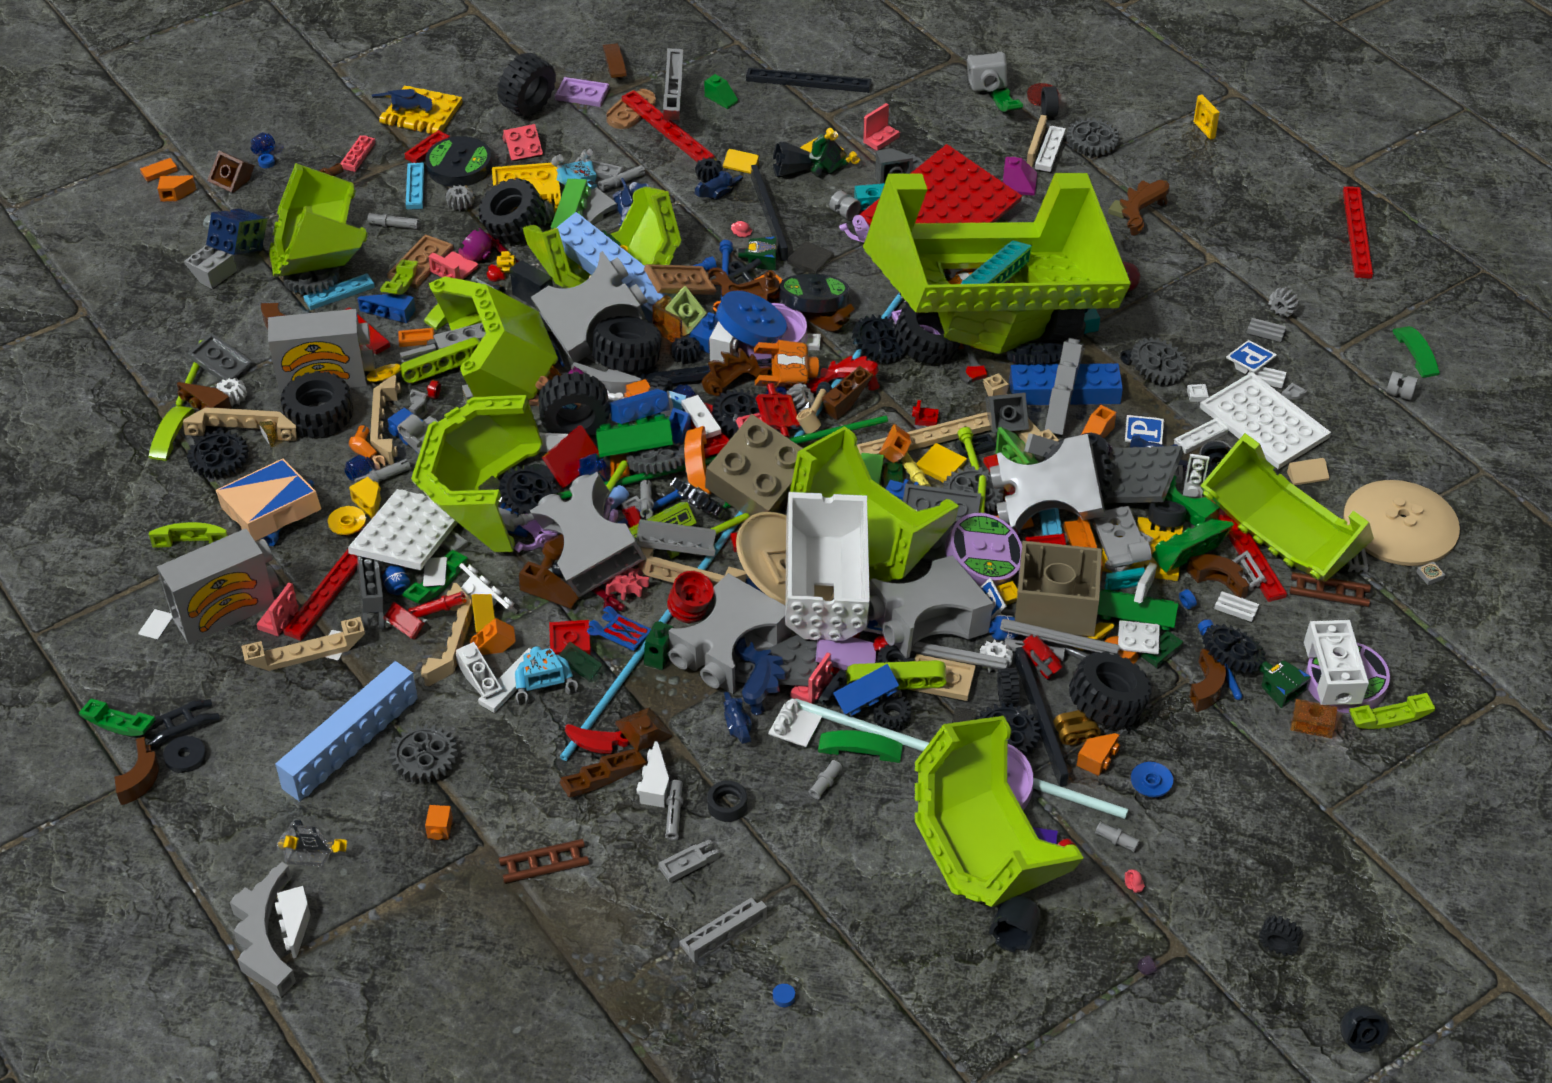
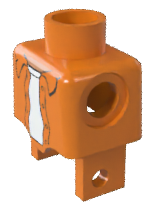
(789, 364)

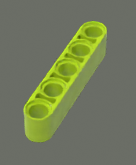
(433, 359)
(908, 674)

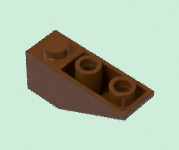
(844, 394)
(203, 396)
(546, 585)

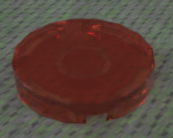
(1034, 93)

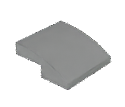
(597, 205)

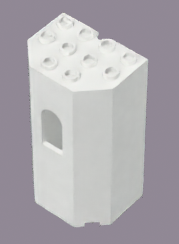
(826, 549)

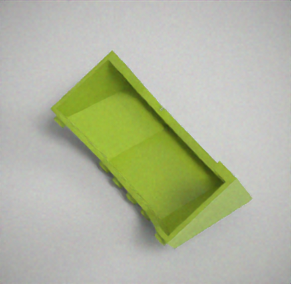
(313, 224)
(647, 232)
(515, 341)
(466, 451)
(1283, 514)
(895, 530)
(975, 819)

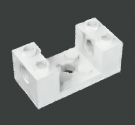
(1340, 662)

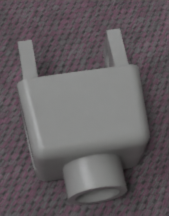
(986, 65)

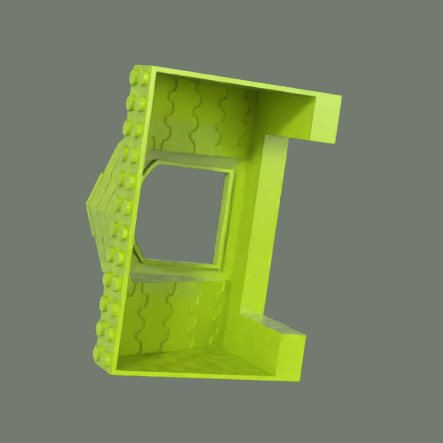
(1068, 268)

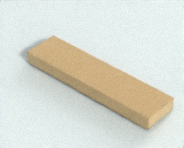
(1036, 141)

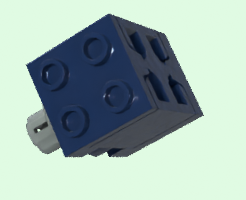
(235, 231)

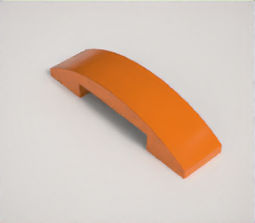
(695, 457)

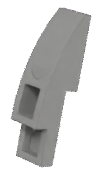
(613, 380)

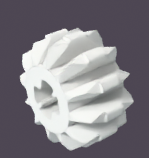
(234, 389)
(997, 649)

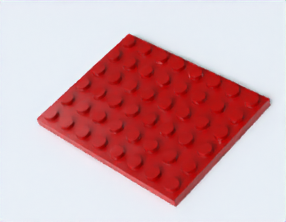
(958, 191)

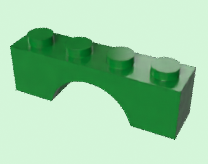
(1196, 509)

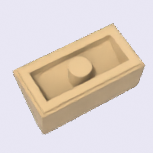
(1308, 471)

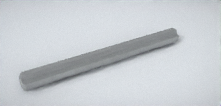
(1059, 637)
(960, 655)

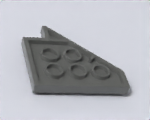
(798, 660)

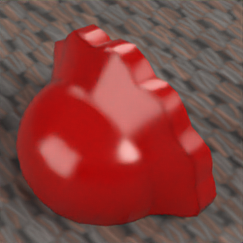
(495, 274)
(879, 643)

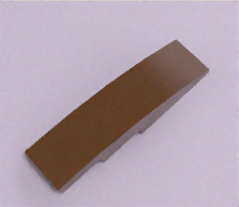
(614, 60)
(603, 773)

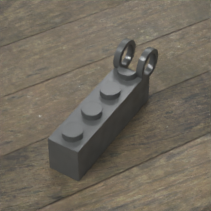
(370, 589)

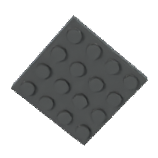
(1142, 473)
(925, 497)

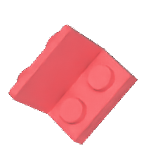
(876, 128)
(522, 142)
(451, 266)
(279, 612)
(818, 680)

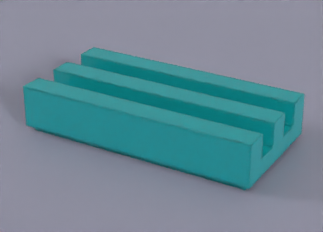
(1123, 579)

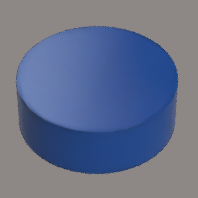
(266, 161)
(1187, 599)
(783, 995)

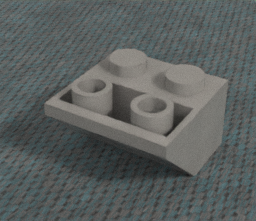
(211, 266)

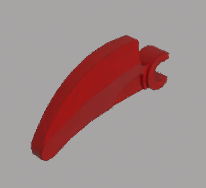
(595, 740)

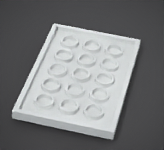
(1267, 417)
(404, 531)

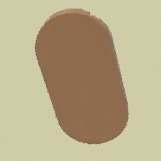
(622, 116)

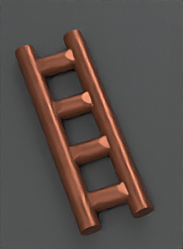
(1339, 584)
(532, 856)

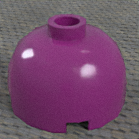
(476, 246)

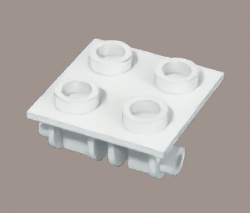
(1138, 637)
(795, 724)

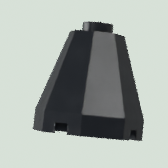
(790, 159)

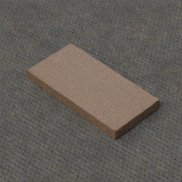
(420, 253)
(673, 278)

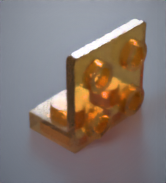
(667, 323)

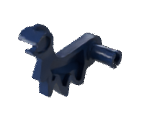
(763, 677)

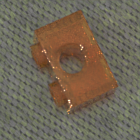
(1313, 718)

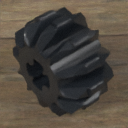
(708, 169)
(685, 349)

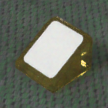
(268, 432)

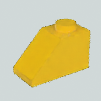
(366, 496)

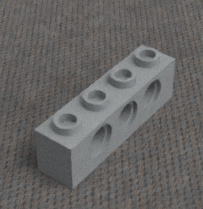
(454, 336)

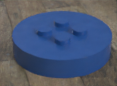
(750, 318)

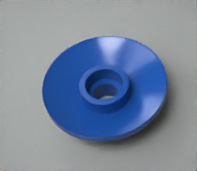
(1149, 773)

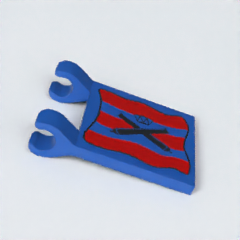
(620, 629)

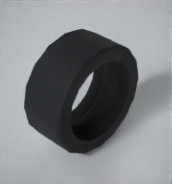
(1049, 101)
(1167, 514)
(727, 814)

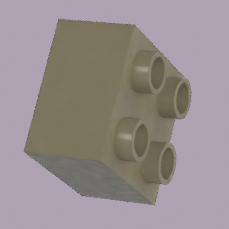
(754, 469)
(1059, 587)

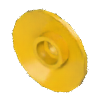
(383, 373)
(346, 520)

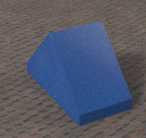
(680, 424)

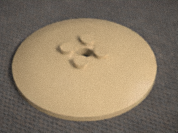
(1413, 540)
(763, 555)

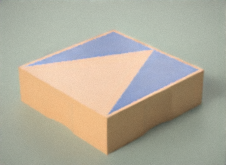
(268, 499)

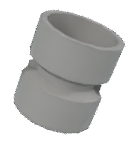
(845, 205)
(1408, 388)

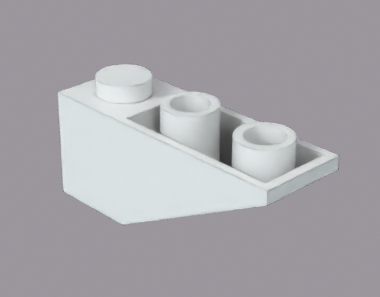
(1195, 475)
(477, 670)
(655, 783)
(295, 914)

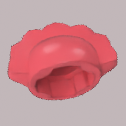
(741, 229)
(1134, 880)

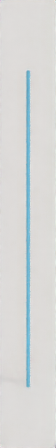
(703, 566)

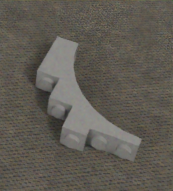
(673, 84)
(1064, 385)
(254, 909)

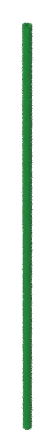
(799, 439)

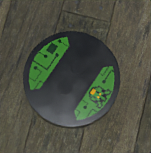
(459, 161)
(814, 293)

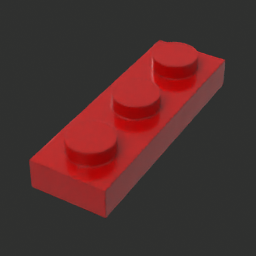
(418, 152)

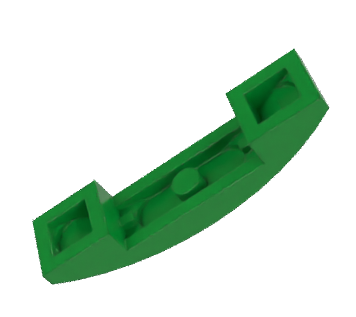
(1004, 101)
(1420, 350)
(422, 594)
(116, 721)
(860, 742)

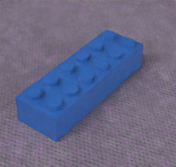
(1092, 385)

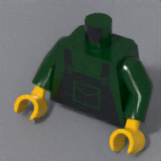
(828, 154)

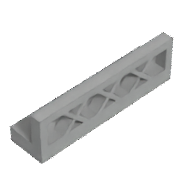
(676, 537)
(726, 931)

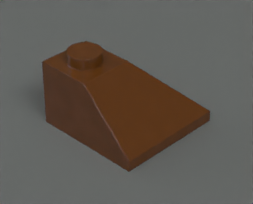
(230, 172)
(643, 729)

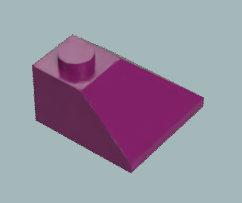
(1019, 176)

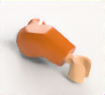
(362, 447)

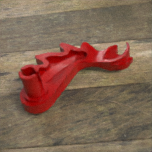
(843, 369)

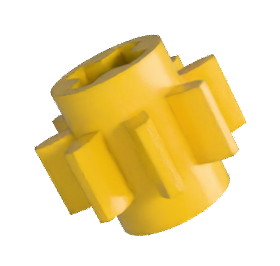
(506, 261)

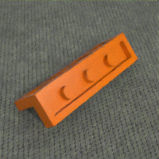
(1080, 534)

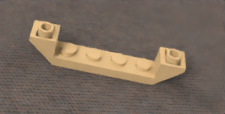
(997, 385)
(383, 392)
(197, 422)
(669, 570)
(304, 651)
(441, 668)

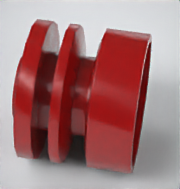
(690, 596)

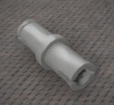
(825, 779)
(1117, 836)

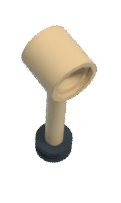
(807, 417)

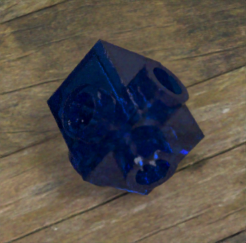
(591, 465)

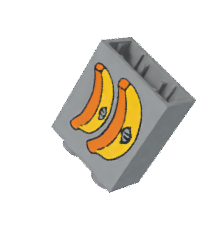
(320, 343)
(218, 584)

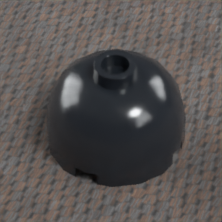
(1216, 451)
(1363, 1028)

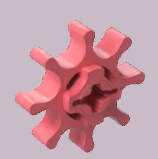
(627, 582)

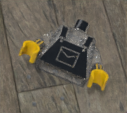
(307, 845)

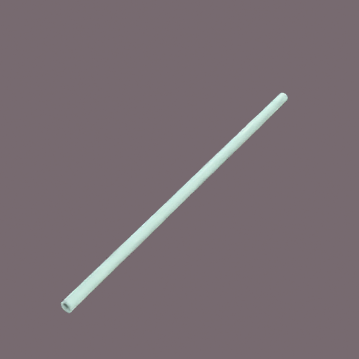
(921, 745)

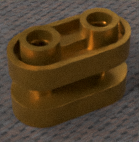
(1075, 727)

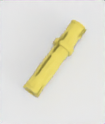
(915, 473)

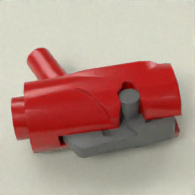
(1041, 656)

